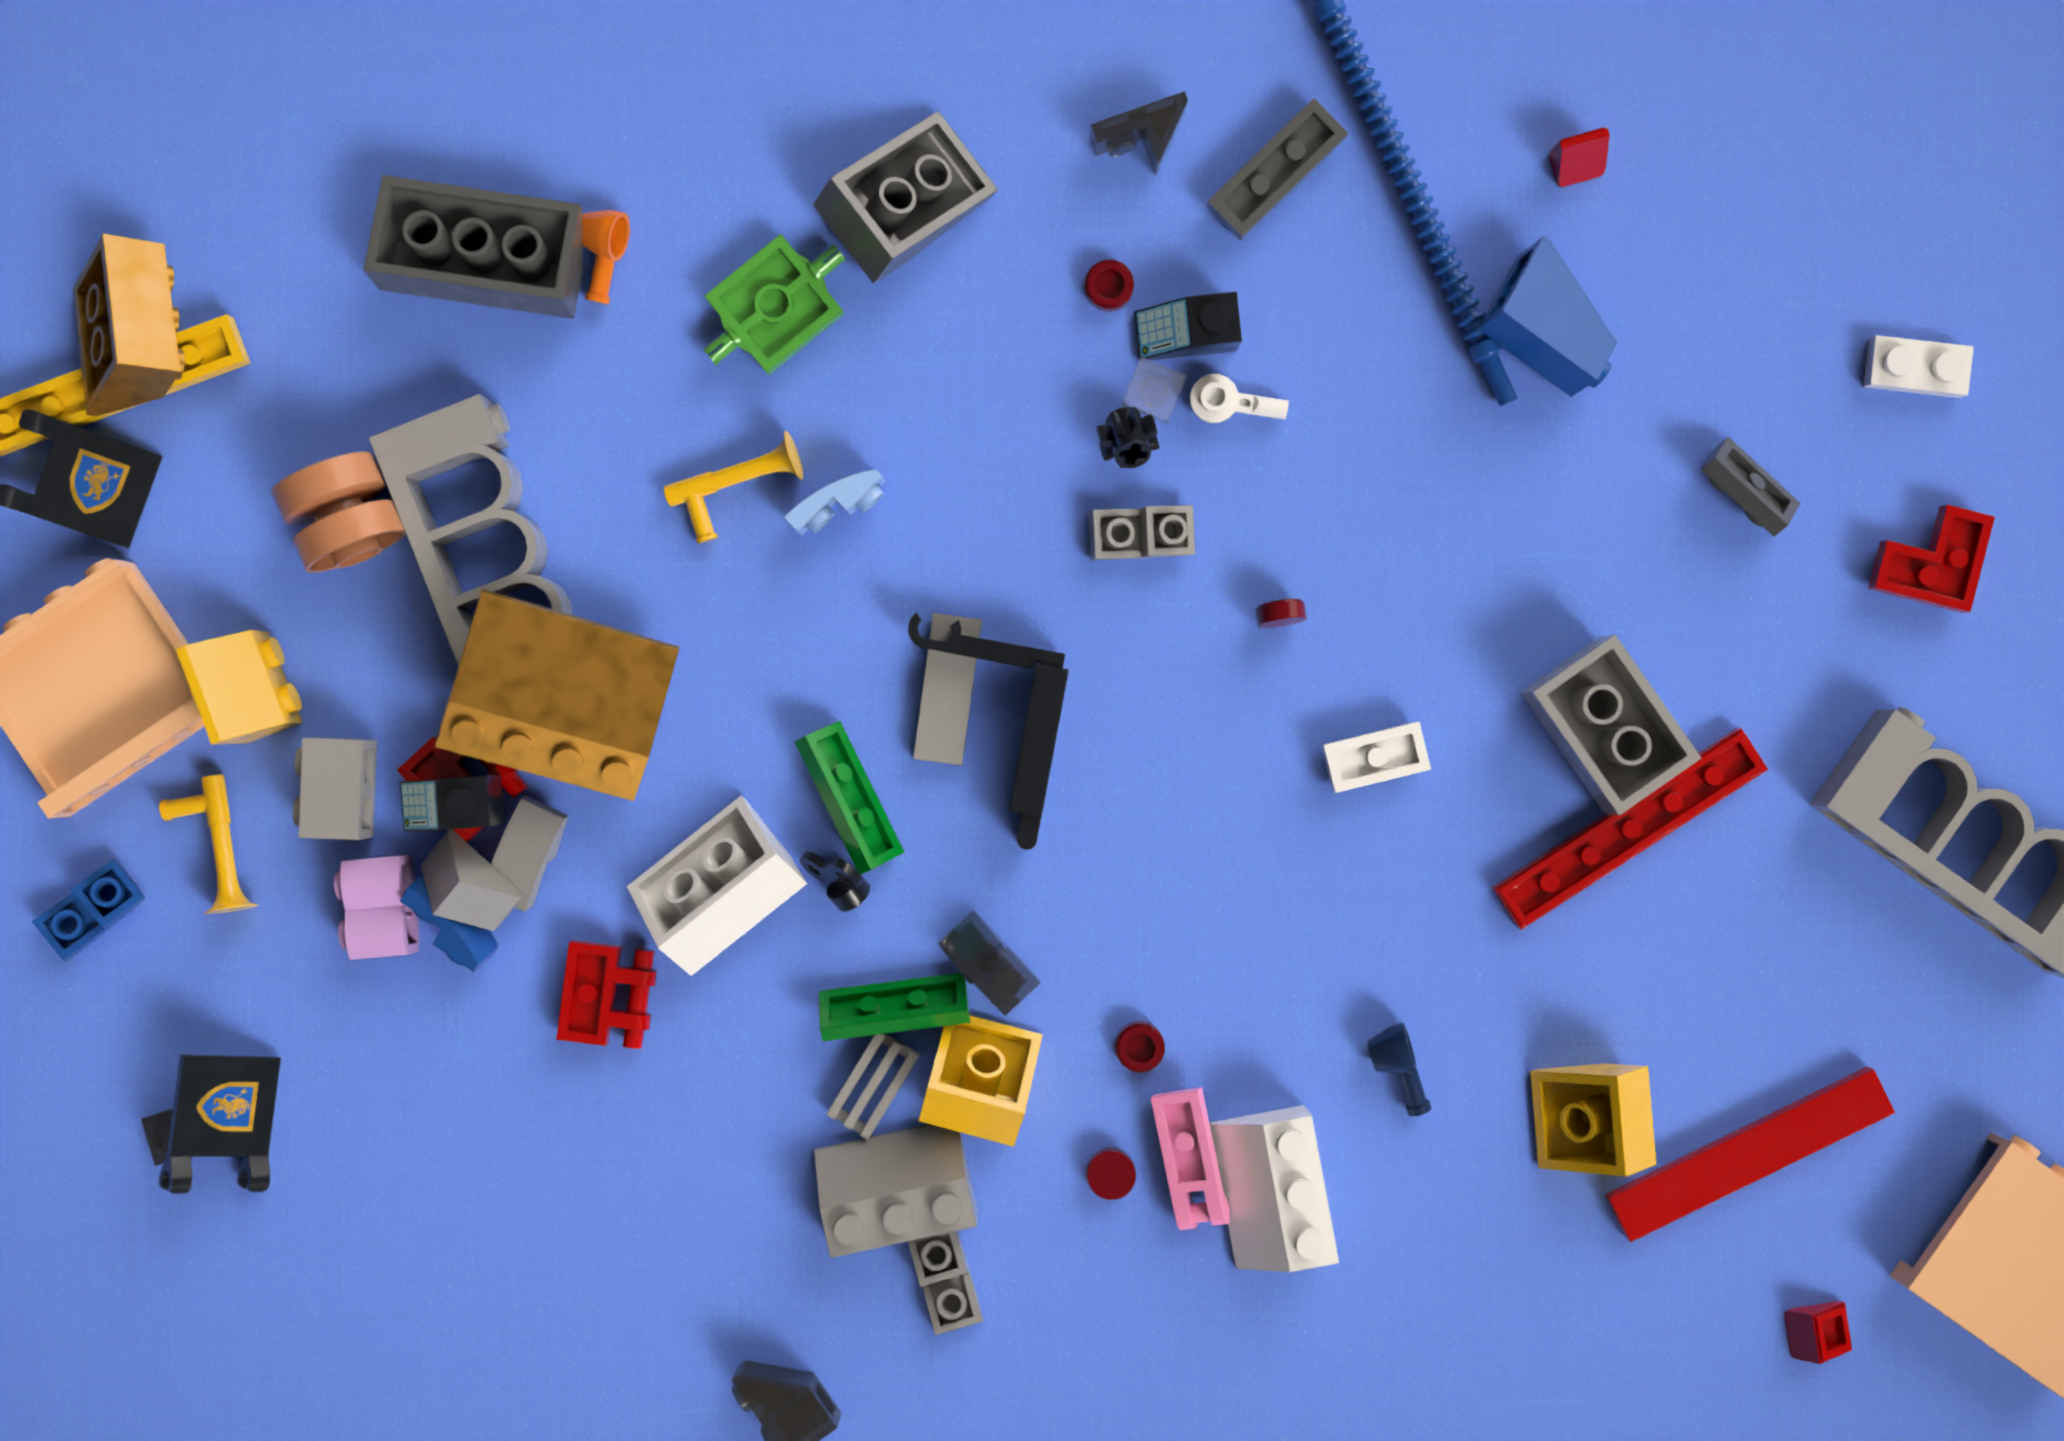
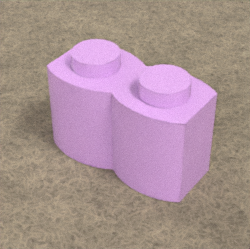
(374, 916)

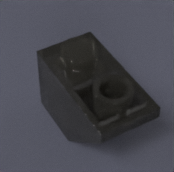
(786, 1402)

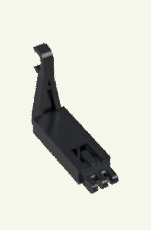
(1040, 721)

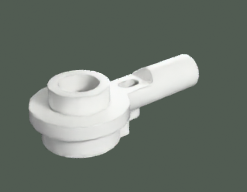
(1217, 398)

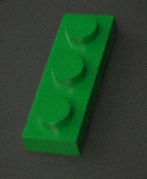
(849, 797)
(893, 1006)

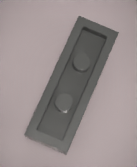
(1277, 169)

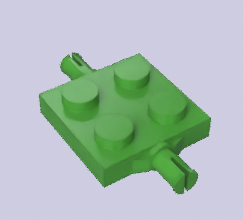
(774, 304)

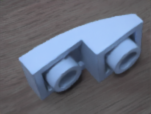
(852, 493)

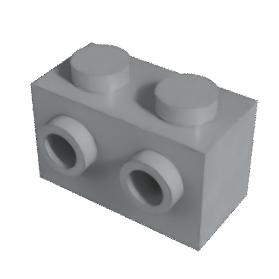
(336, 788)

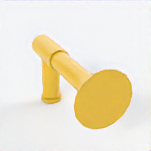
(693, 489)
(215, 804)

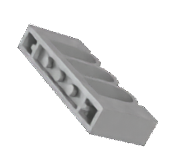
(435, 445)
(1870, 779)

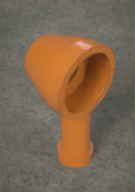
(607, 236)

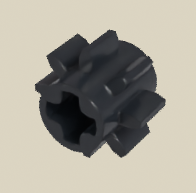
(1128, 437)

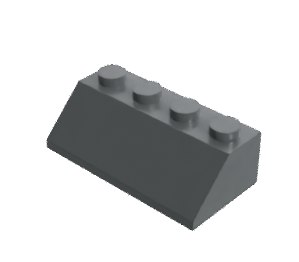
(476, 246)

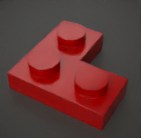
(1946, 571)

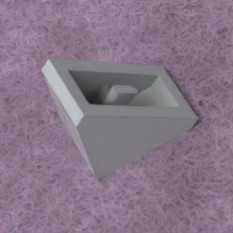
(466, 885)

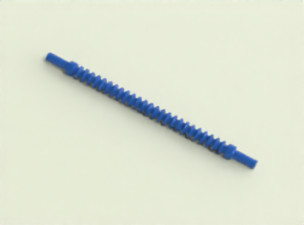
(1482, 347)

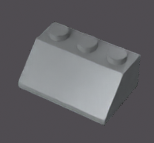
(894, 1188)

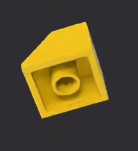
(240, 687)
(981, 1079)
(1593, 1118)

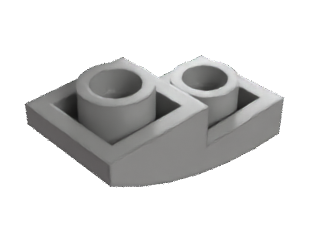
(1141, 532)
(528, 846)
(946, 1282)

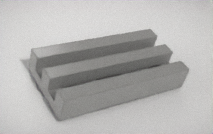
(851, 1119)

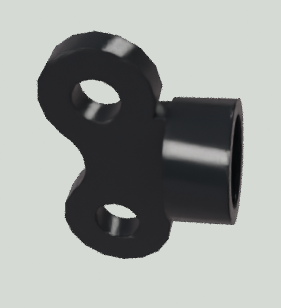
(846, 886)

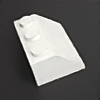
(715, 886)
(1275, 1191)

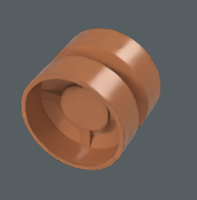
(334, 500)

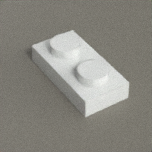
(1918, 366)
(1376, 757)

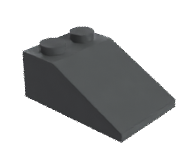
(903, 196)

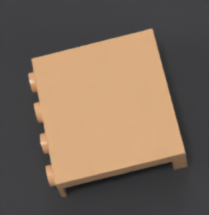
(94, 686)
(2002, 1262)

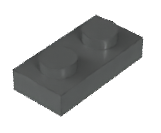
(1749, 485)

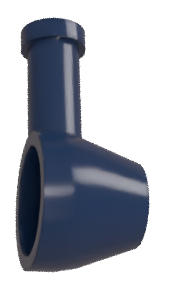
(1393, 1053)

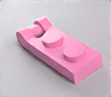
(1189, 1157)

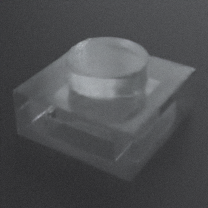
(1154, 390)

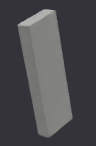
(946, 695)

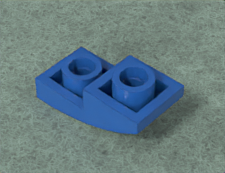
(89, 910)
(460, 941)

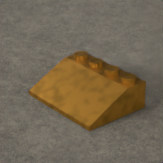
(557, 695)

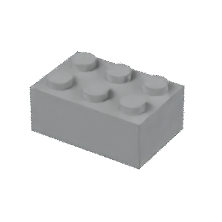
(1610, 725)

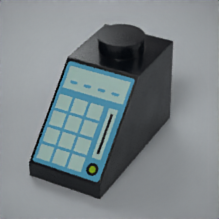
(1189, 327)
(452, 803)

